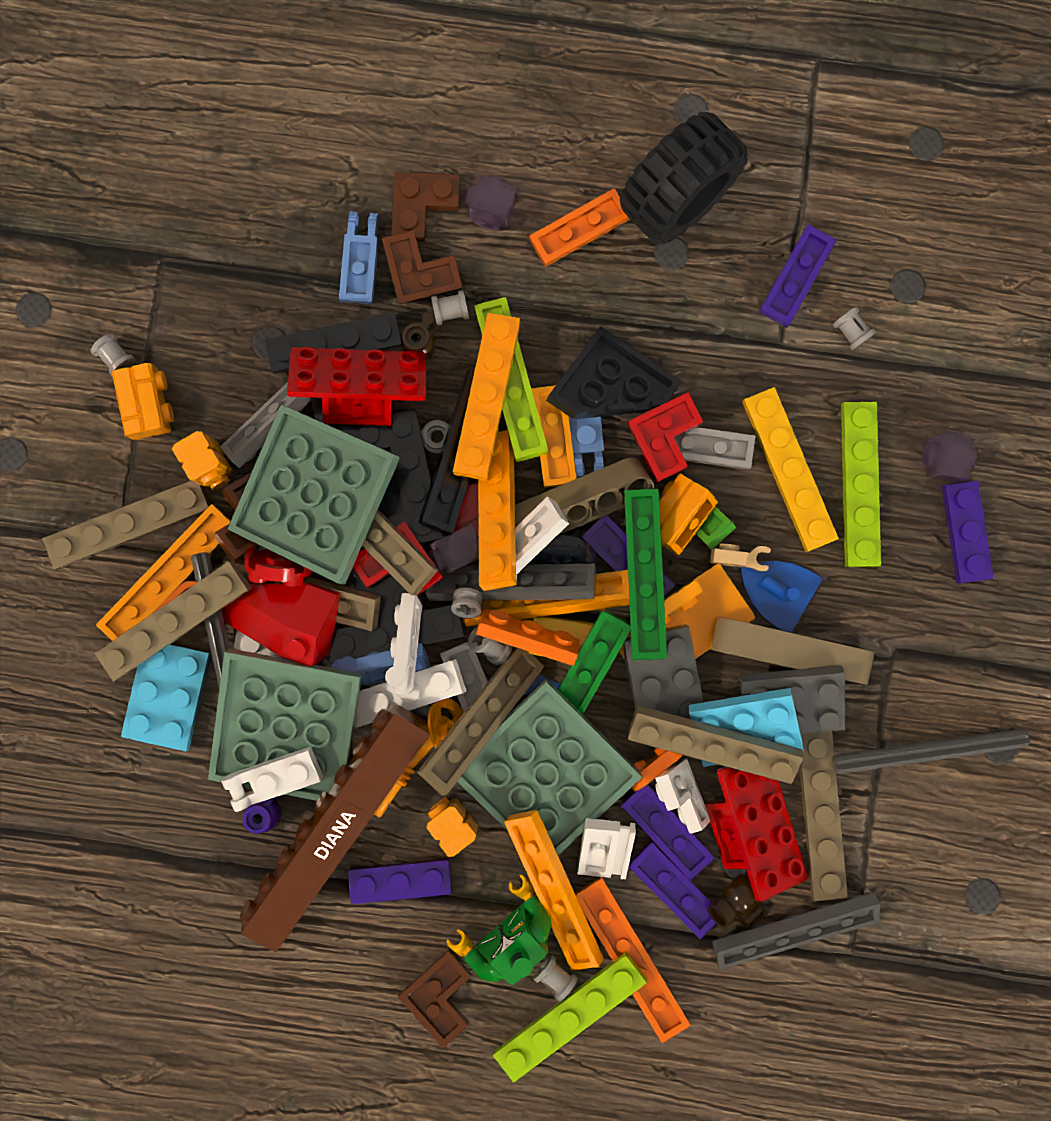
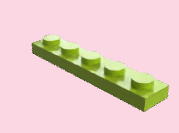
(519, 403)
(860, 484)
(570, 1017)

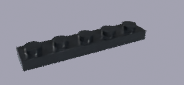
(446, 489)

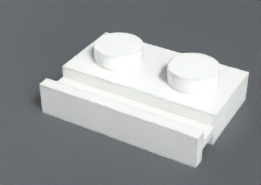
(605, 848)

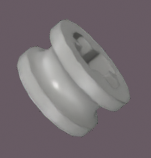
(467, 602)

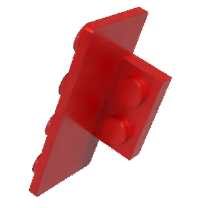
(357, 383)
(756, 832)

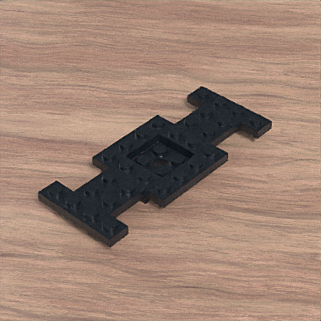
(405, 491)

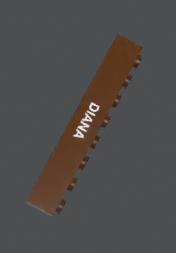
(334, 826)

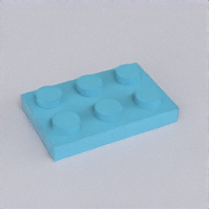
(167, 697)
(760, 715)

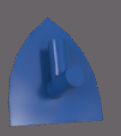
(780, 592)

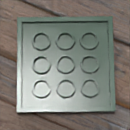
(313, 494)
(279, 708)
(549, 762)

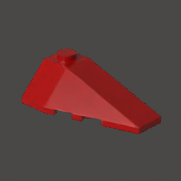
(287, 619)

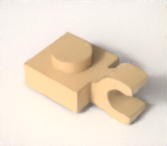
(730, 556)

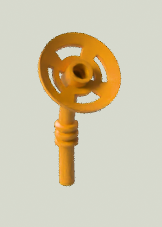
(438, 728)

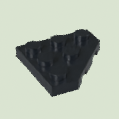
(611, 381)

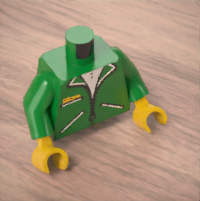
(514, 944)

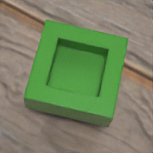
(715, 528)

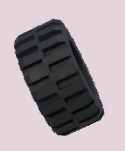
(683, 177)

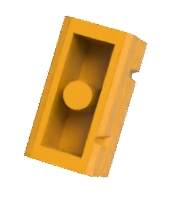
(142, 401)
(203, 460)
(683, 511)
(451, 825)

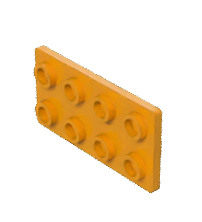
(701, 603)

